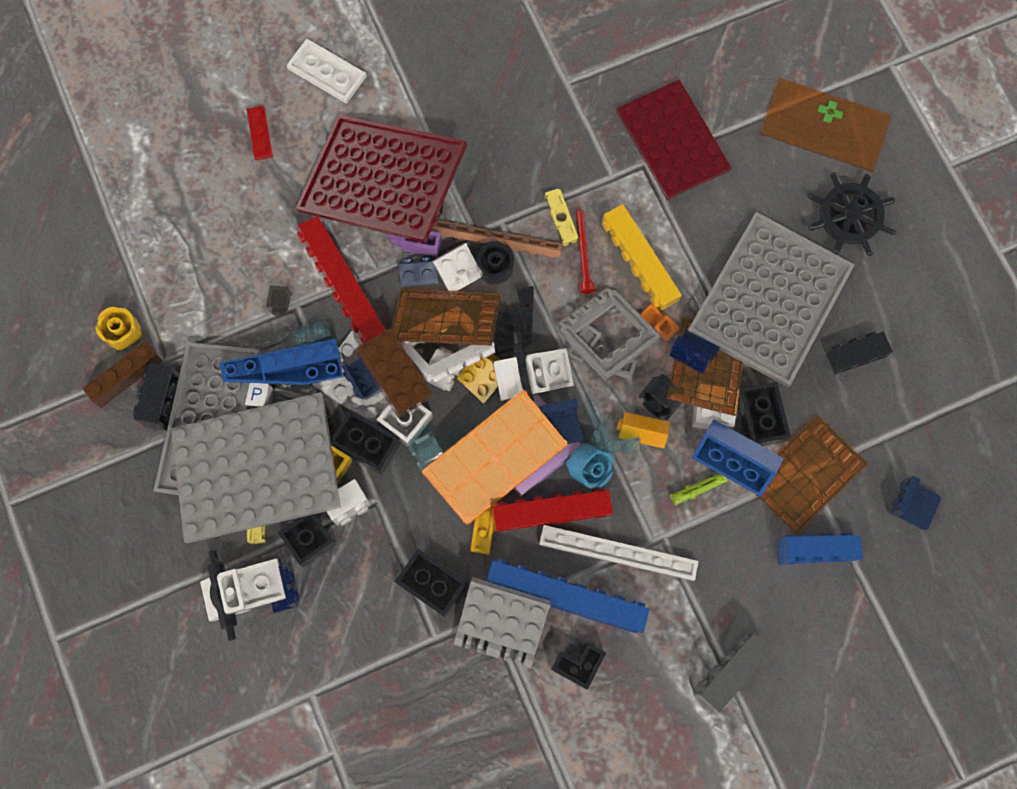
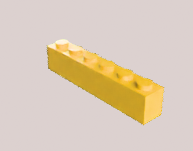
(641, 258)

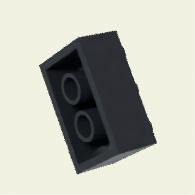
(156, 397)
(763, 414)
(365, 442)
(431, 583)

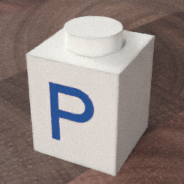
(259, 395)

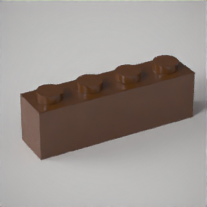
(121, 374)

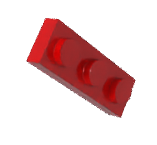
(259, 133)

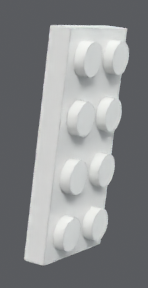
(326, 71)

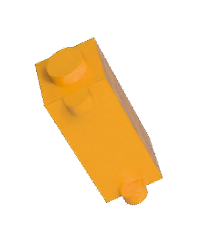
(650, 430)

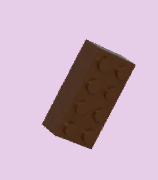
(394, 373)

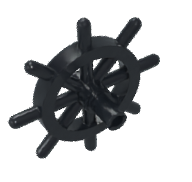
(852, 213)

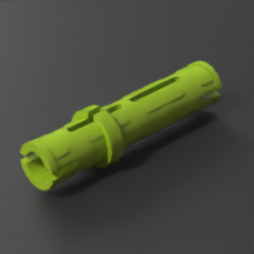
(692, 491)

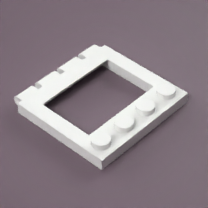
(450, 364)

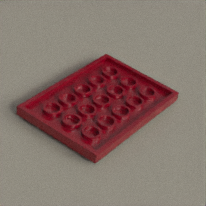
(673, 139)

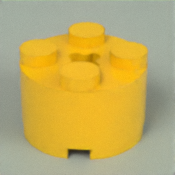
(108, 331)

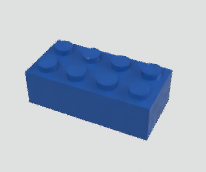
(737, 458)

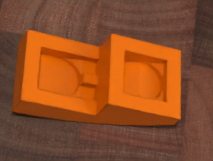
(661, 324)

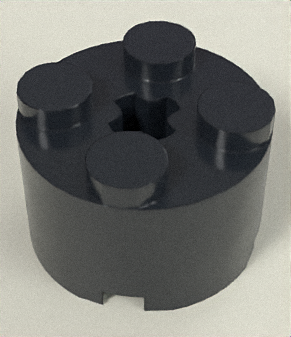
(504, 260)
(655, 397)

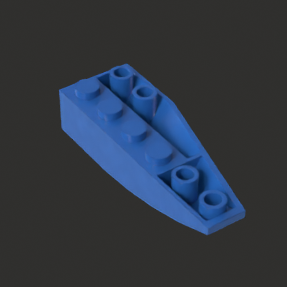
(289, 366)

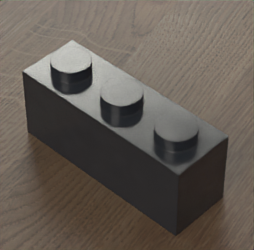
(859, 352)

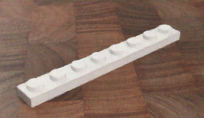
(619, 553)

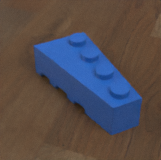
(819, 549)

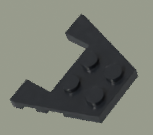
(515, 321)

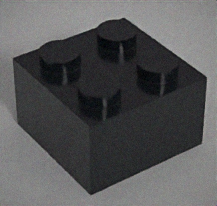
(307, 539)

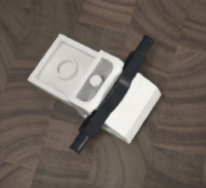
(532, 372)
(239, 590)

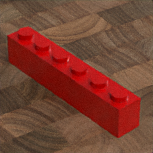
(551, 511)

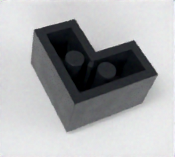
(582, 670)

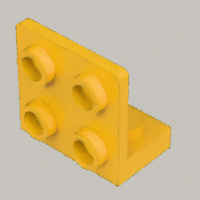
(480, 377)

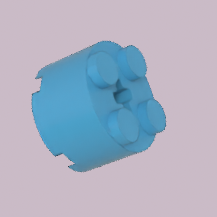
(590, 465)

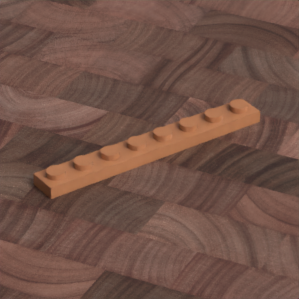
(515, 242)

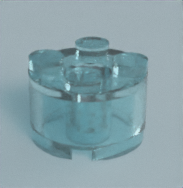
(425, 450)

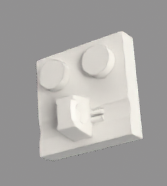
(457, 268)

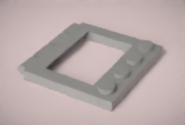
(622, 355)

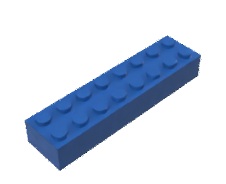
(572, 598)

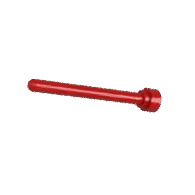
(586, 285)

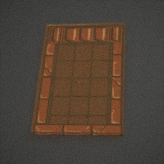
(446, 317)
(714, 389)
(811, 474)

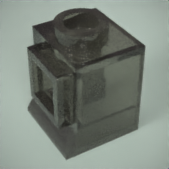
(278, 300)

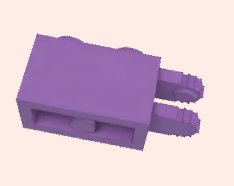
(430, 248)

